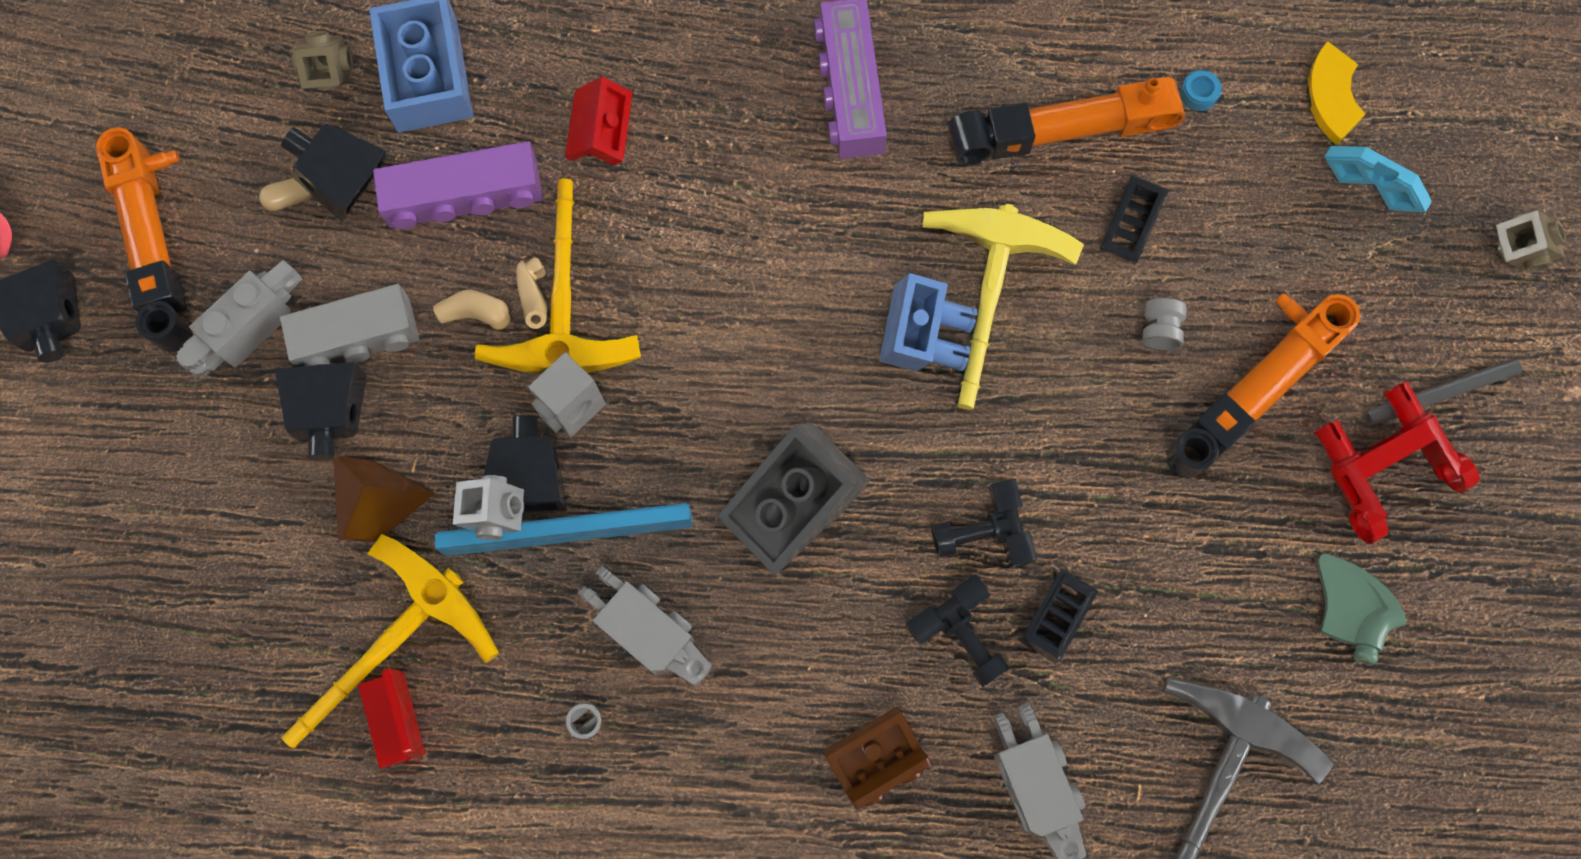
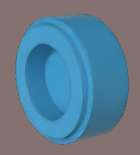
(1200, 90)

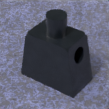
(333, 166)
(40, 309)
(321, 404)
(529, 465)

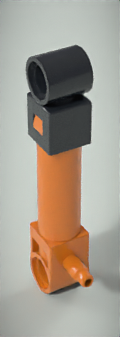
(1016, 128)
(151, 281)
(1266, 383)

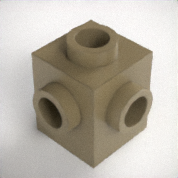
(314, 69)
(1519, 238)

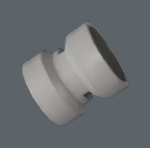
(1164, 324)

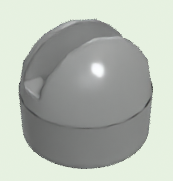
(589, 727)

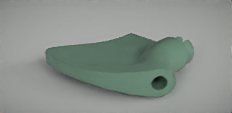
(1357, 608)

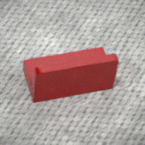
(599, 121)
(391, 719)

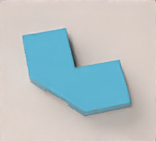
(1397, 185)

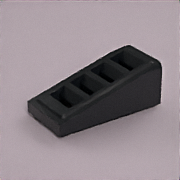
(1145, 190)
(1041, 644)

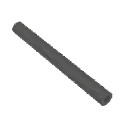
(1449, 389)

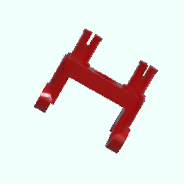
(1417, 432)

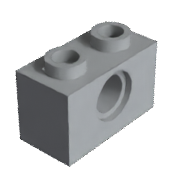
(566, 396)

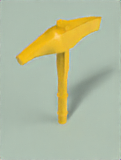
(540, 353)
(433, 595)

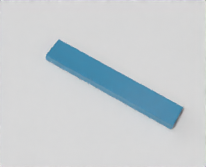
(570, 529)

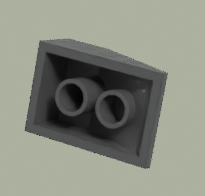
(793, 496)

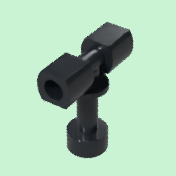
(1002, 525)
(953, 618)

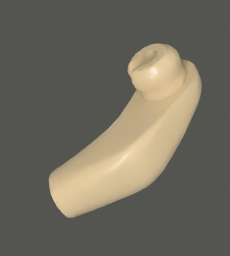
(283, 195)
(530, 295)
(473, 305)

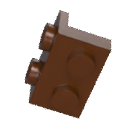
(877, 758)

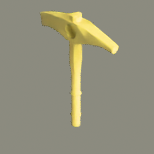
(1002, 233)

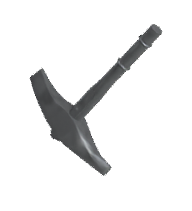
(1248, 726)

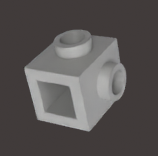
(488, 507)

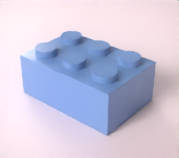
(420, 64)

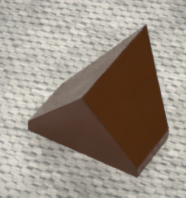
(372, 498)

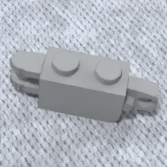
(239, 320)
(646, 631)
(1039, 786)

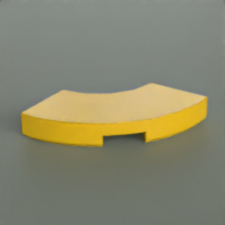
(1332, 94)

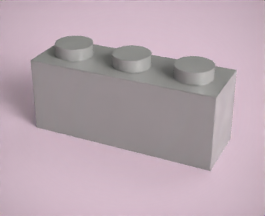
(350, 328)

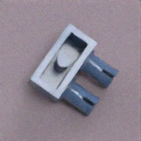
(914, 324)

